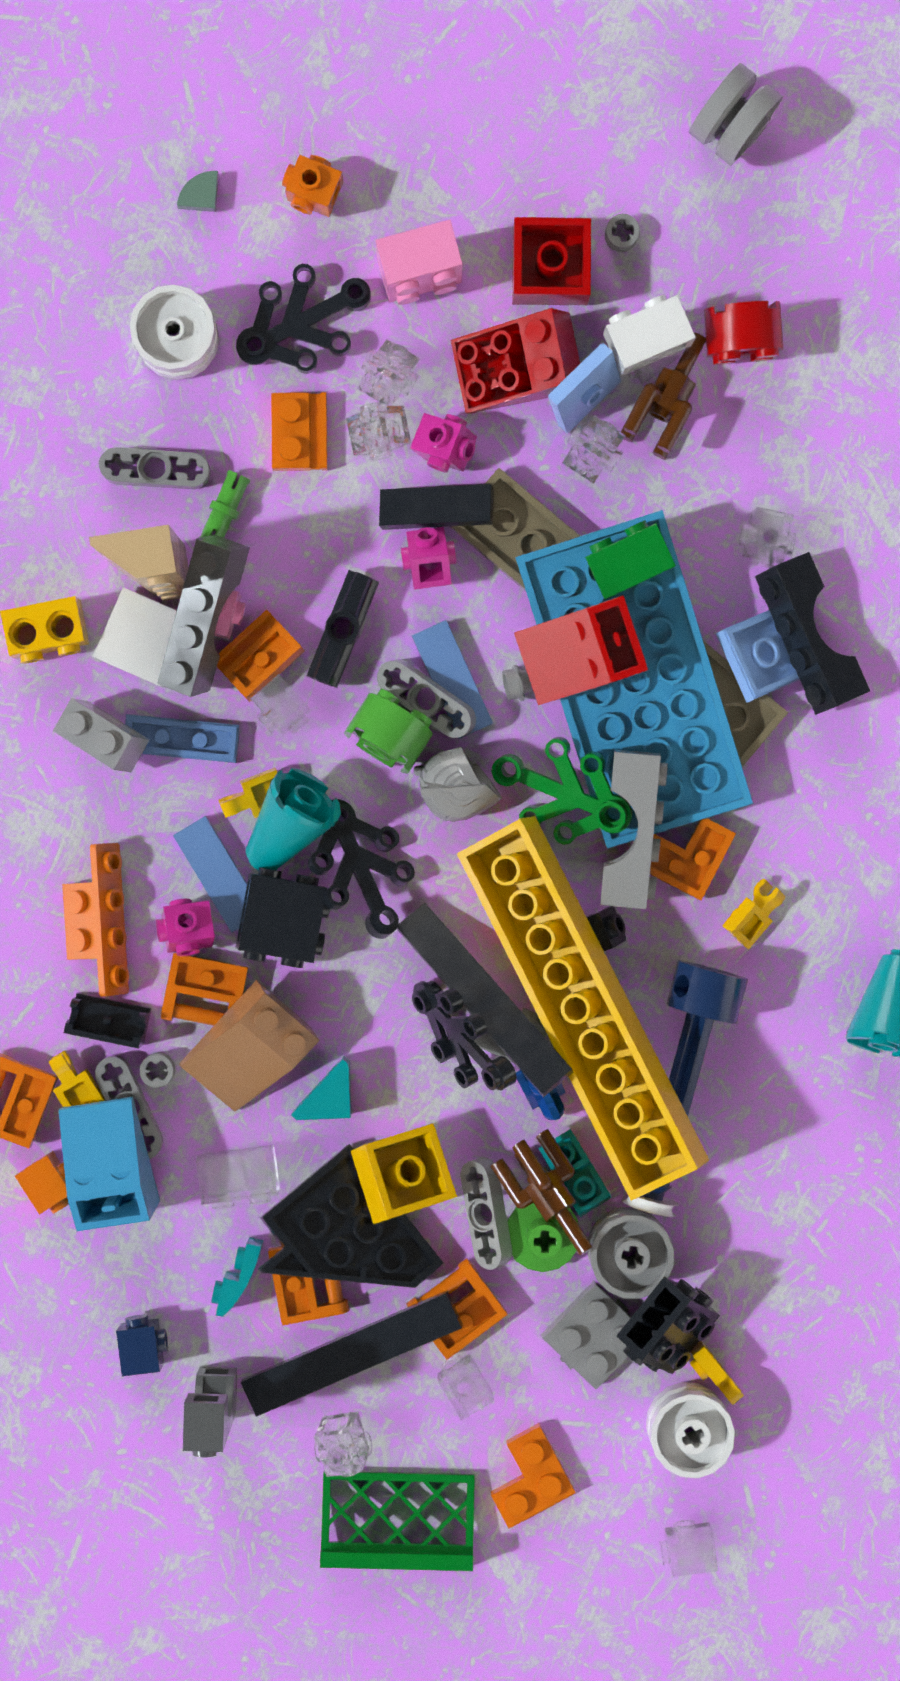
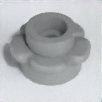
(516, 683)

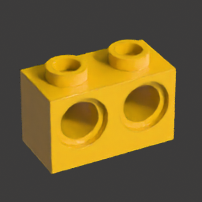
(44, 619)

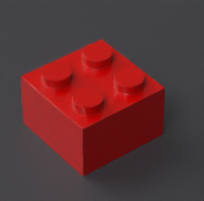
(551, 261)

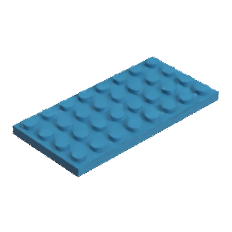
(661, 710)

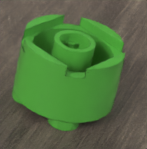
(389, 730)

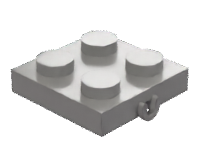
(587, 1334)

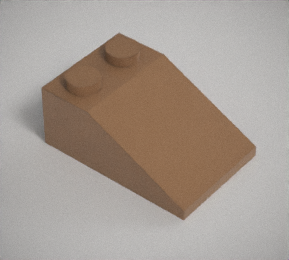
(249, 1047)

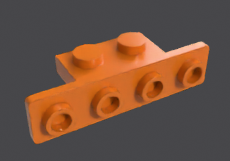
(97, 919)

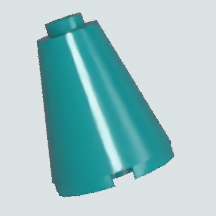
(290, 818)
(878, 1014)

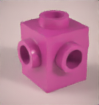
(444, 442)
(428, 557)
(197, 922)

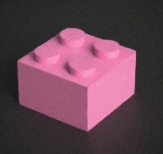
(419, 262)

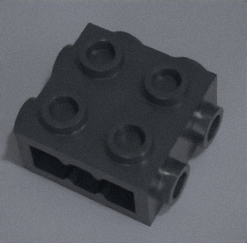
(282, 918)
(668, 1326)

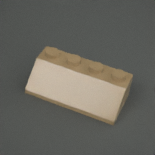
(149, 557)

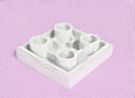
(136, 636)

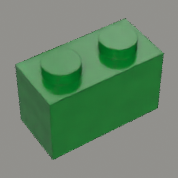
(629, 560)

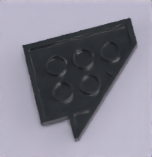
(333, 1237)

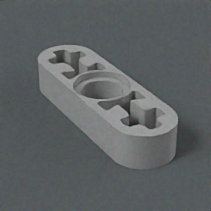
(126, 475)
(455, 705)
(136, 1092)
(478, 1226)

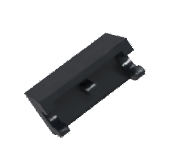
(108, 1020)

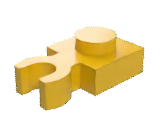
(708, 1366)

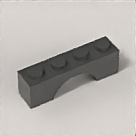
(210, 579)
(210, 1411)

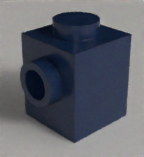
(141, 1345)

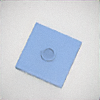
(584, 388)
(757, 656)

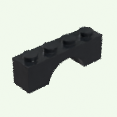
(791, 596)

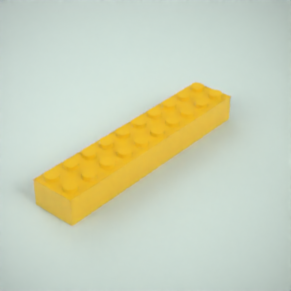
(583, 1007)

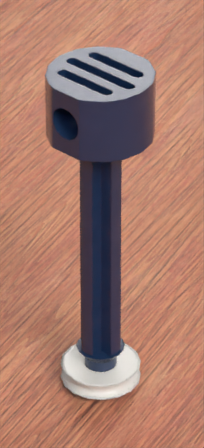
(705, 996)

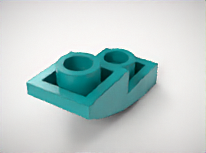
(586, 1183)
(234, 1284)

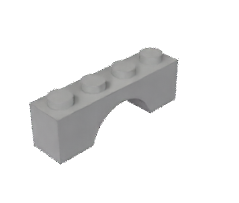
(628, 877)

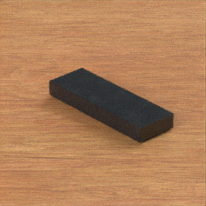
(436, 506)

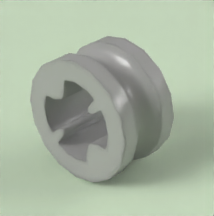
(629, 223)
(158, 1081)

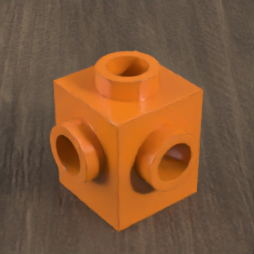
(312, 185)

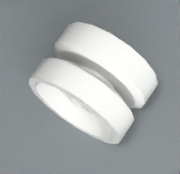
(166, 311)
(693, 1452)

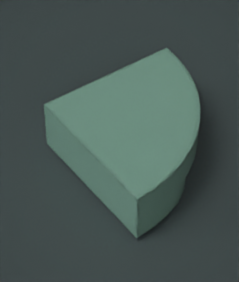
(200, 192)

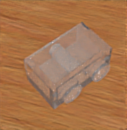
(237, 1176)

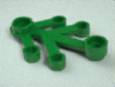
(568, 793)

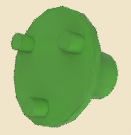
(537, 1243)

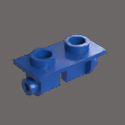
(550, 1105)

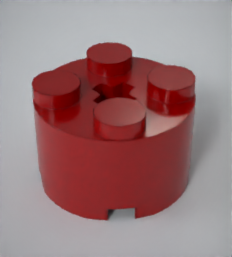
(742, 330)

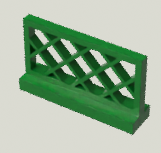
(398, 1555)

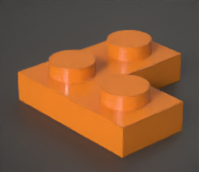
(697, 863)
(541, 1482)

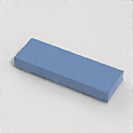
(450, 671)
(187, 738)
(214, 869)

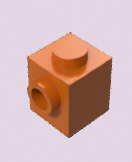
(45, 1183)

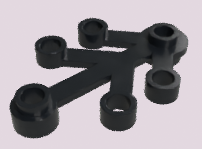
(297, 323)
(360, 861)
(462, 1031)

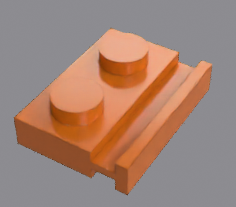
(299, 431)
(258, 655)

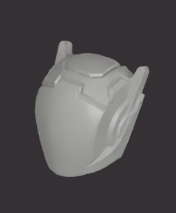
(455, 786)

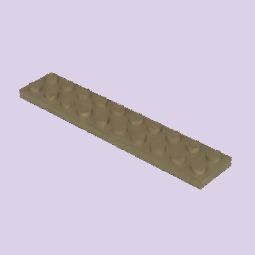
(526, 525)

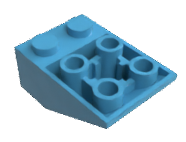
(106, 1165)

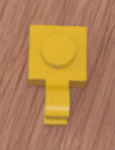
(252, 796)
(751, 917)
(75, 1088)

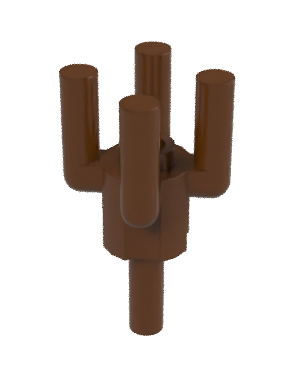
(667, 401)
(544, 1187)

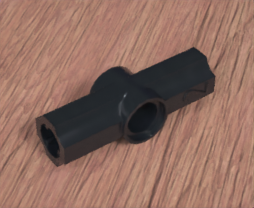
(350, 605)

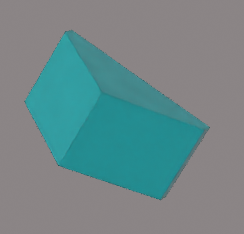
(329, 1097)

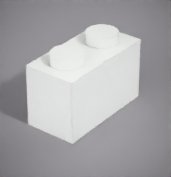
(648, 334)

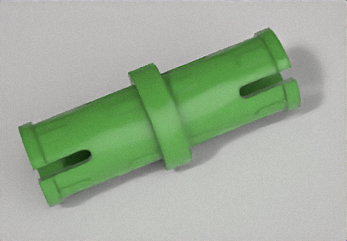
(225, 506)

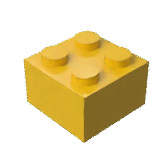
(403, 1173)

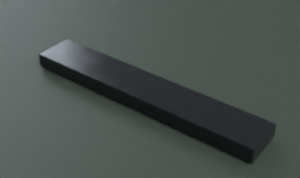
(482, 995)
(351, 1353)

